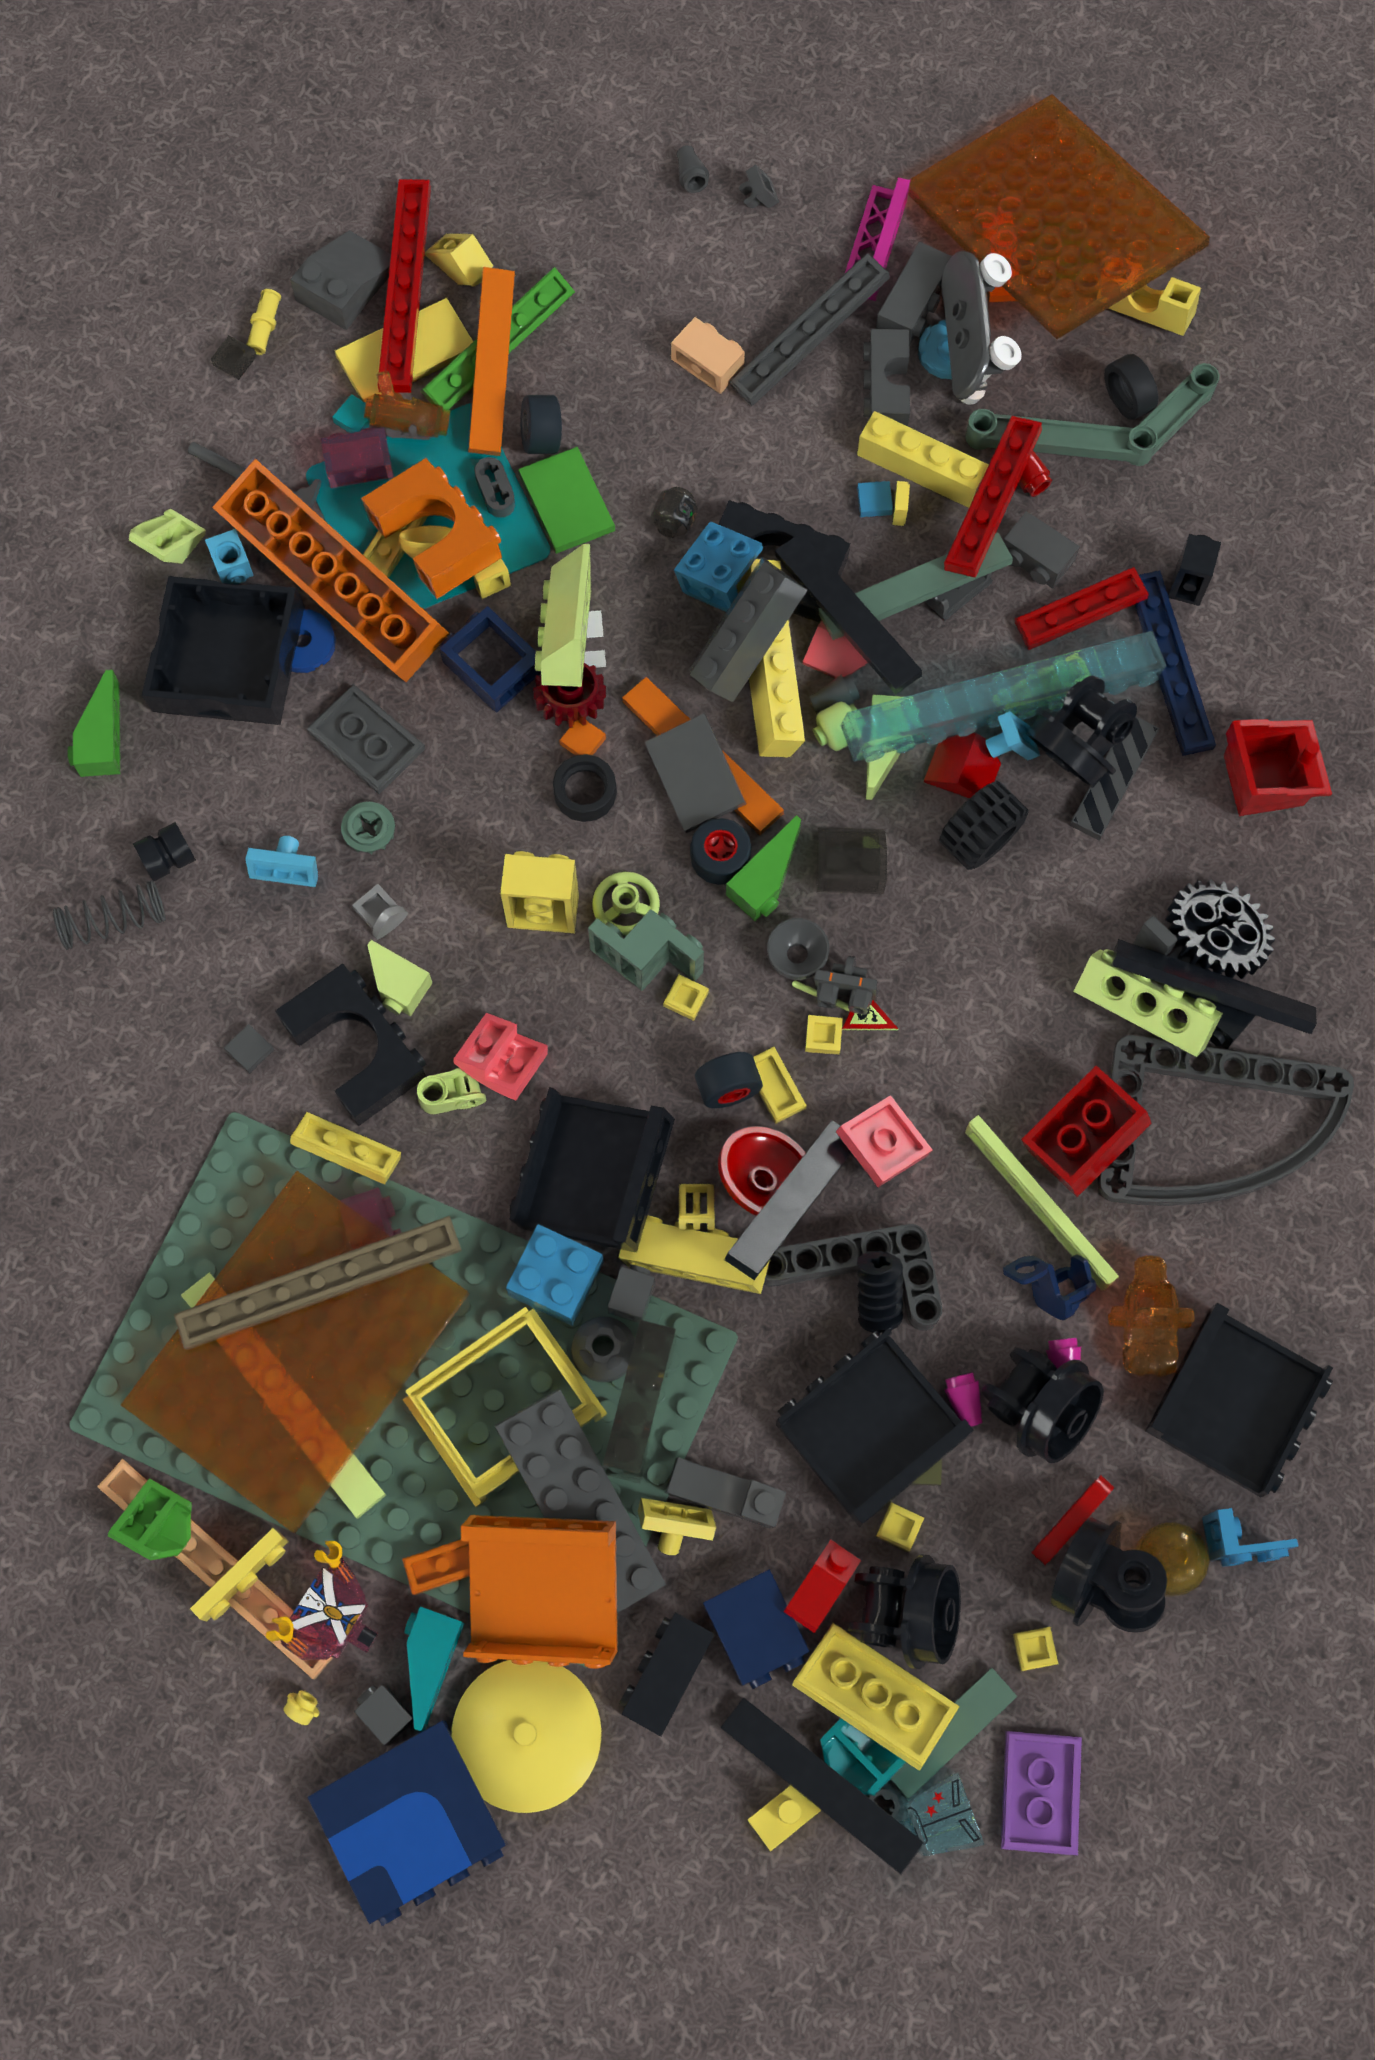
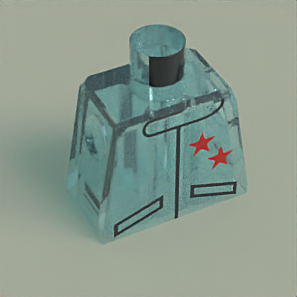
(942, 1817)

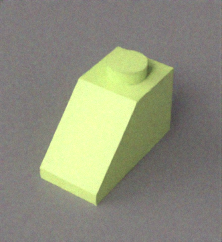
(398, 980)

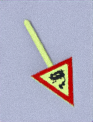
(873, 1020)

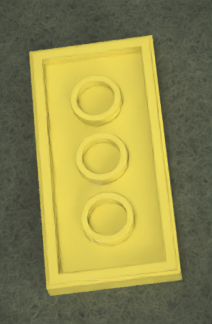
(438, 343)
(876, 1696)

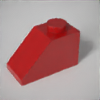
(822, 1586)

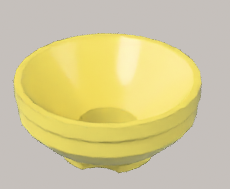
(420, 538)

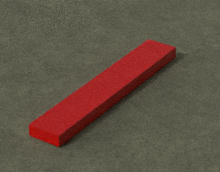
(993, 496)

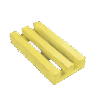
(695, 1217)

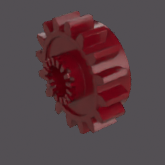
(572, 705)

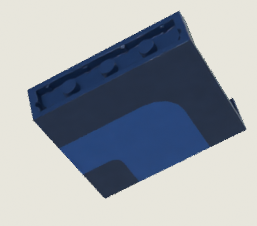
(407, 1824)

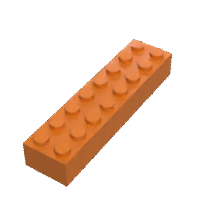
(331, 570)

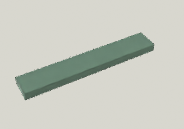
(921, 585)

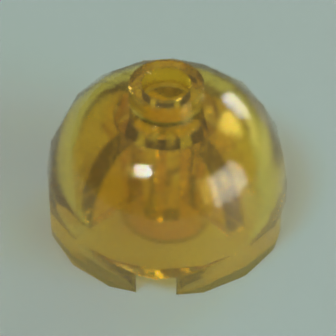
(1180, 1553)

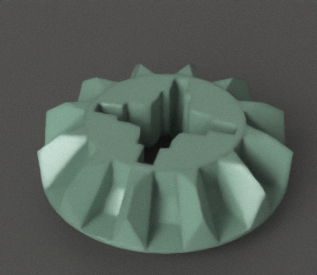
(371, 813)

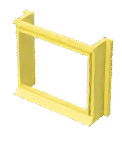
(479, 1487)

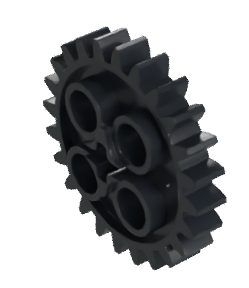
(1220, 929)

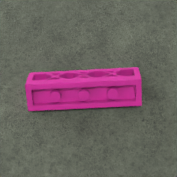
(890, 225)

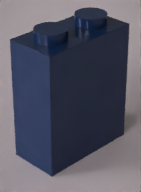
(756, 1630)

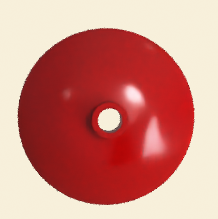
(756, 1164)

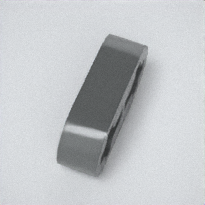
(500, 485)

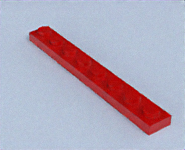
(405, 282)

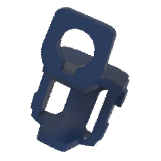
(1046, 1289)

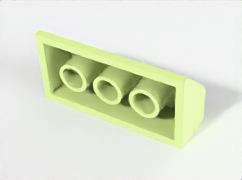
(565, 620)

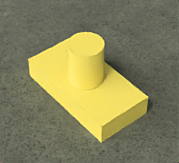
(675, 1522)
(782, 1817)

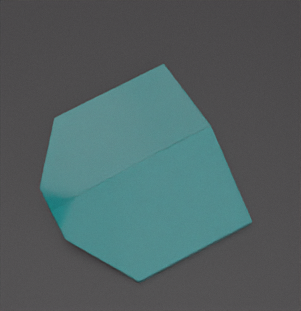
(859, 1758)

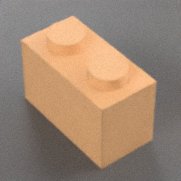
(707, 354)

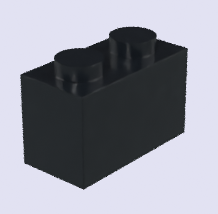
(1194, 569)

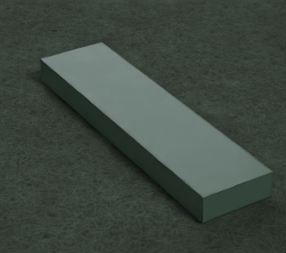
(976, 1710)

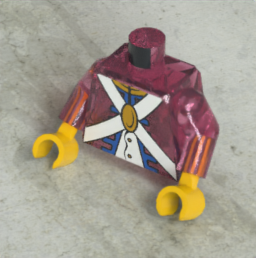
(327, 1614)

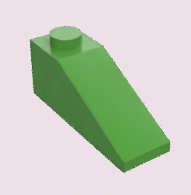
(98, 732)
(762, 878)

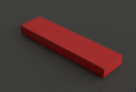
(1081, 608)

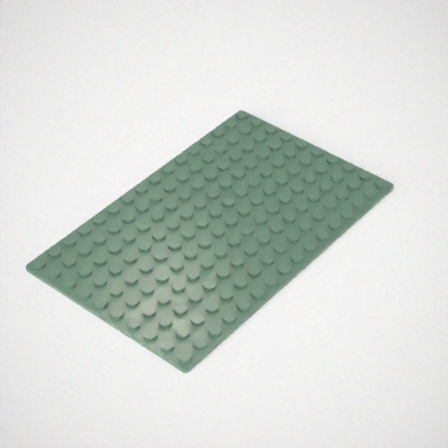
(422, 1495)

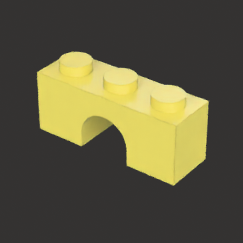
(1165, 308)

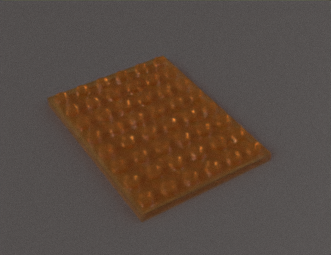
(1060, 212)
(299, 1393)

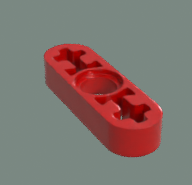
(1072, 1520)

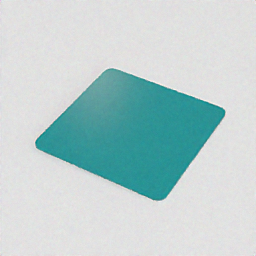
(520, 532)

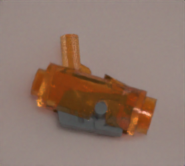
(403, 416)

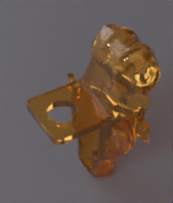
(1150, 1320)

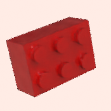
(1086, 1131)

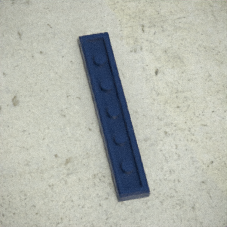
(1177, 678)

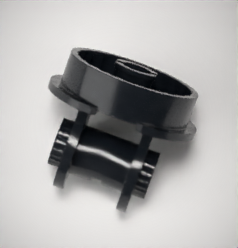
(1087, 705)
(1047, 1404)
(1119, 1582)
(929, 1610)

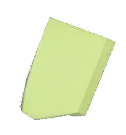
(168, 536)

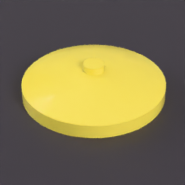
(527, 1735)

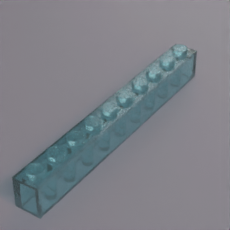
(979, 701)

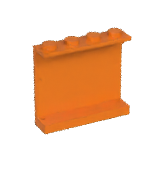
(542, 1590)

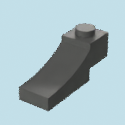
(725, 1493)

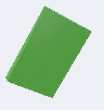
(566, 500)

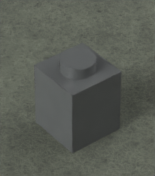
(632, 1293)
(383, 1713)

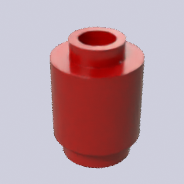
(1035, 476)

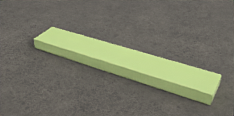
(1039, 1201)

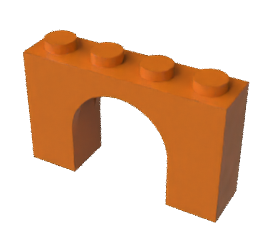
(427, 492)

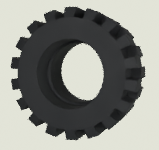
(983, 825)

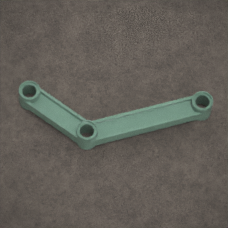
(1106, 440)

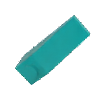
(429, 1652)

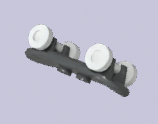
(969, 323)

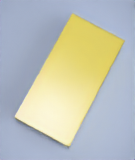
(778, 1088)

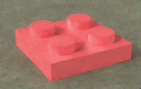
(884, 1141)

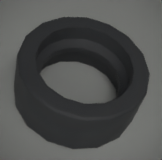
(1131, 386)
(585, 812)

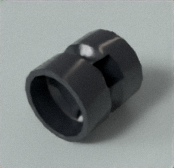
(164, 851)

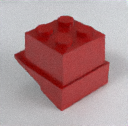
(1274, 764)

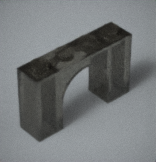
(638, 1401)

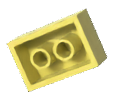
(540, 892)

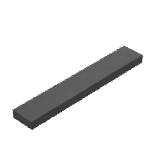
(809, 329)

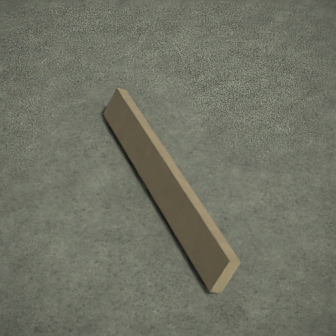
(317, 1282)

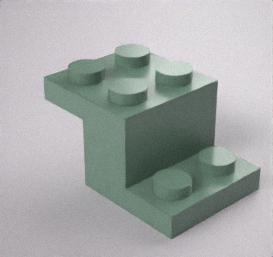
(647, 949)

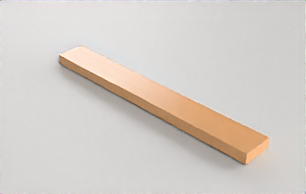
(210, 1563)

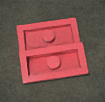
(500, 1056)

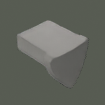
(379, 911)

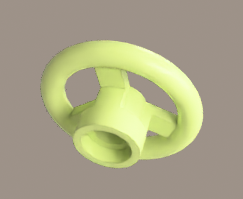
(623, 891)

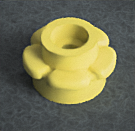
(301, 1707)

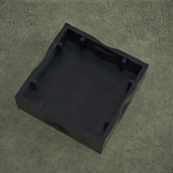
(224, 650)

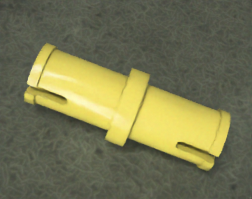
(263, 320)

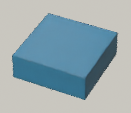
(875, 499)

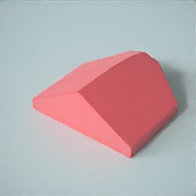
(832, 656)

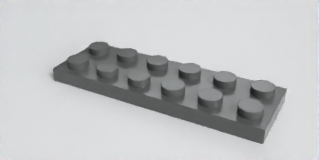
(573, 1485)

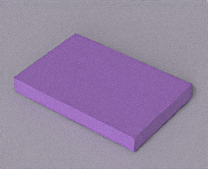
(1041, 1793)

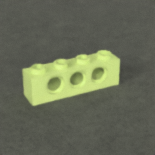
(1159, 1020)

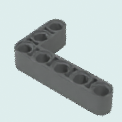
(856, 1245)

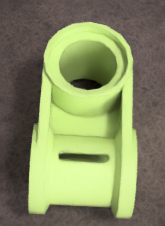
(454, 1092)

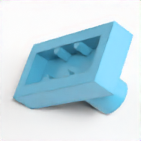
(1012, 738)
(283, 864)

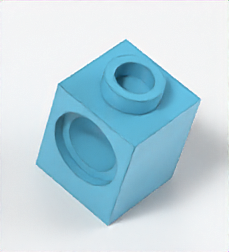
(225, 547)

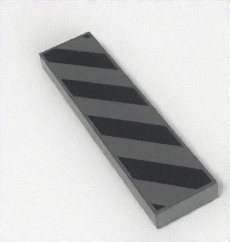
(1105, 797)

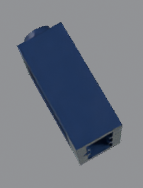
(512, 681)

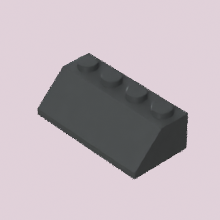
(747, 630)

